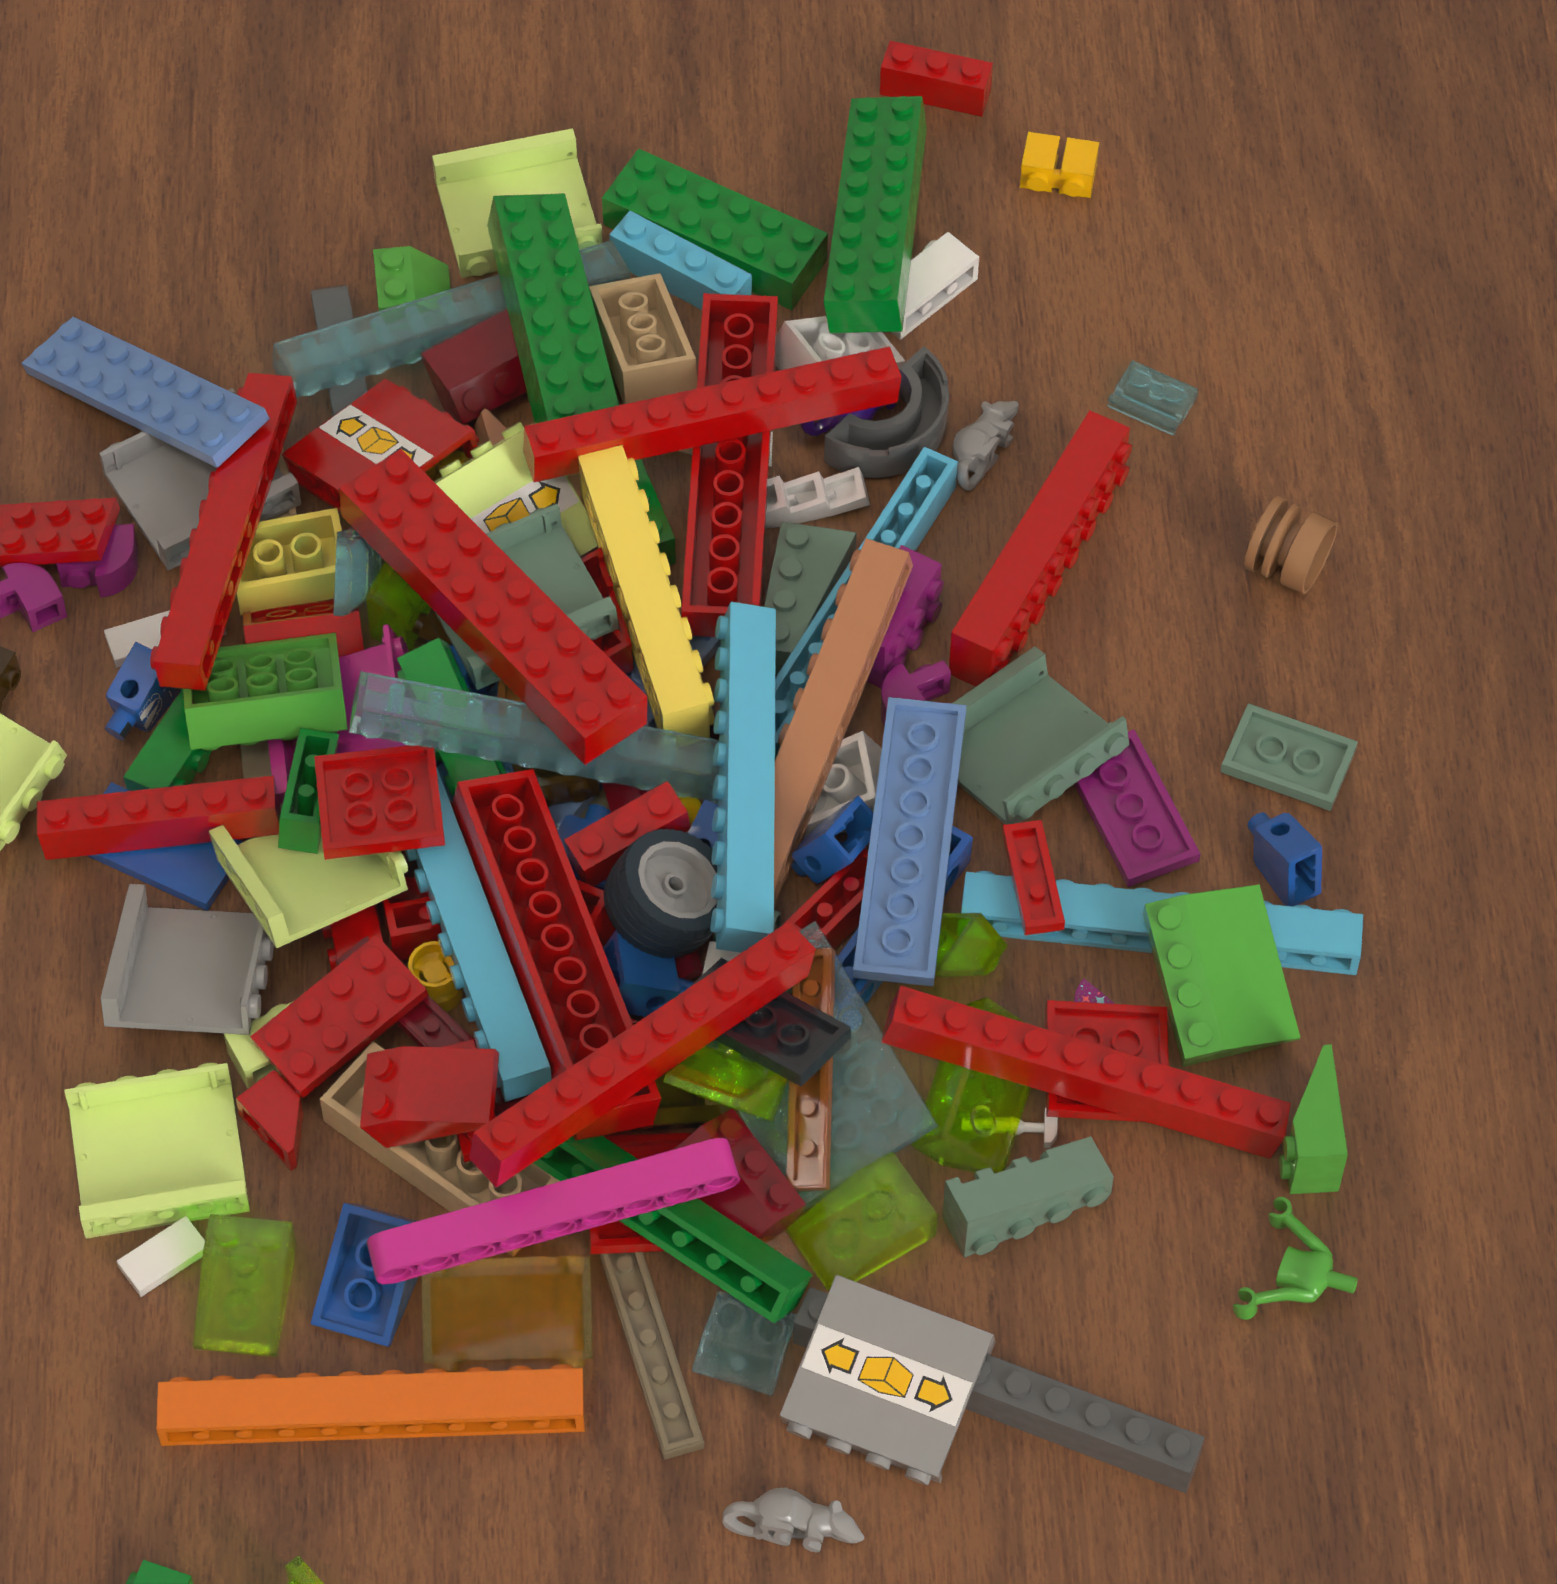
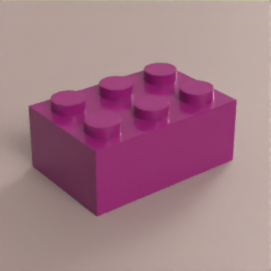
(914, 610)

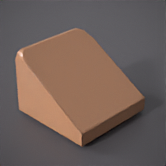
(489, 428)

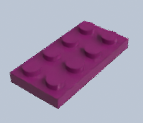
(1137, 816)

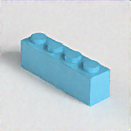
(683, 265)

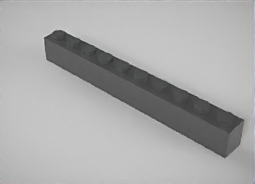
(1065, 1415)

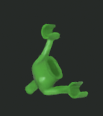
(1301, 1272)

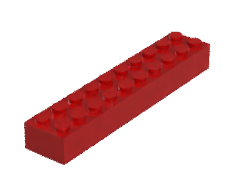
(730, 475)
(494, 606)
(547, 930)

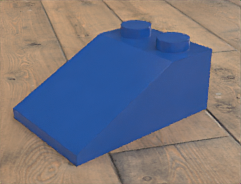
(349, 1294)

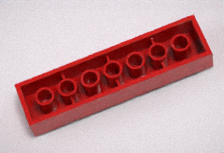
(1040, 550)

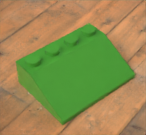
(268, 693)
(1220, 973)

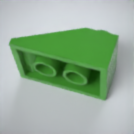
(1317, 1141)

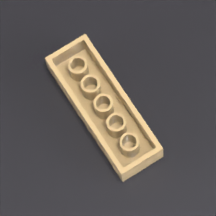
(429, 1165)

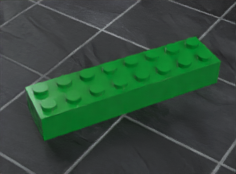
(875, 215)
(550, 306)

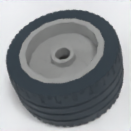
(662, 893)

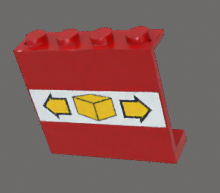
(369, 432)

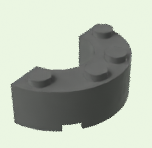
(894, 444)

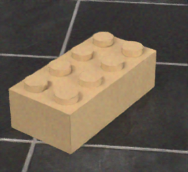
(643, 338)

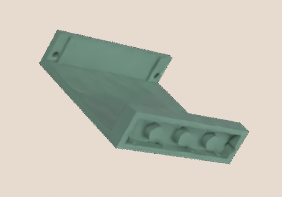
(551, 561)
(1030, 739)

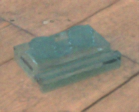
(1152, 397)

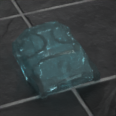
(354, 571)
(743, 1345)

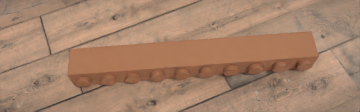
(833, 692)

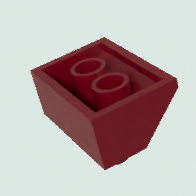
(476, 368)
(763, 1198)

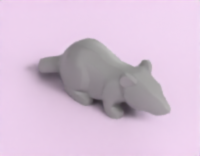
(977, 442)
(788, 1515)

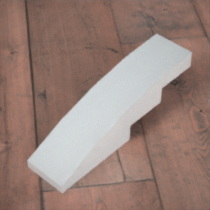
(814, 497)

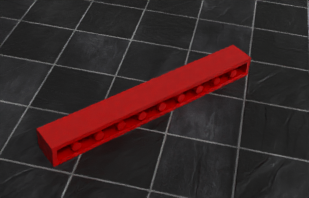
(715, 412)
(222, 542)
(641, 1054)
(1086, 1072)

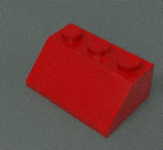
(303, 621)

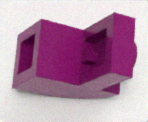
(113, 571)
(33, 593)
(924, 684)

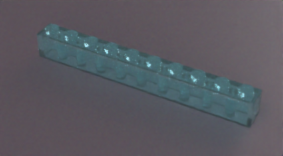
(401, 332)
(514, 734)

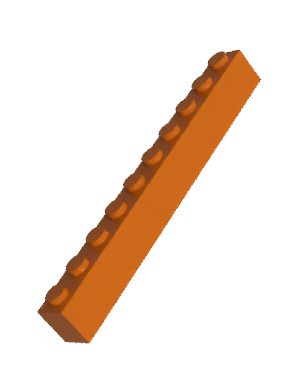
(370, 1405)

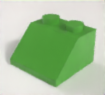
(407, 275)

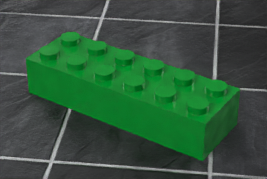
(766, 243)

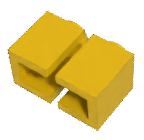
(1041, 160)

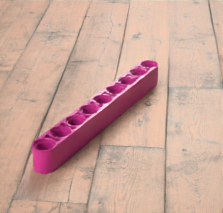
(552, 1211)

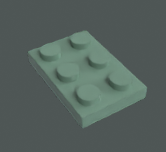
(1289, 757)

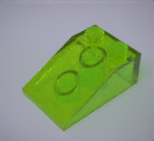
(730, 1081)
(865, 1222)
(244, 1285)

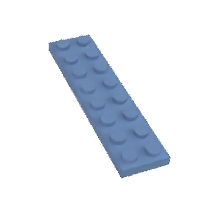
(146, 391)
(910, 842)

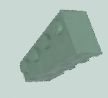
(801, 578)
(1025, 1195)

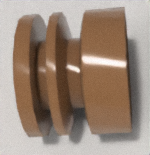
(1286, 543)

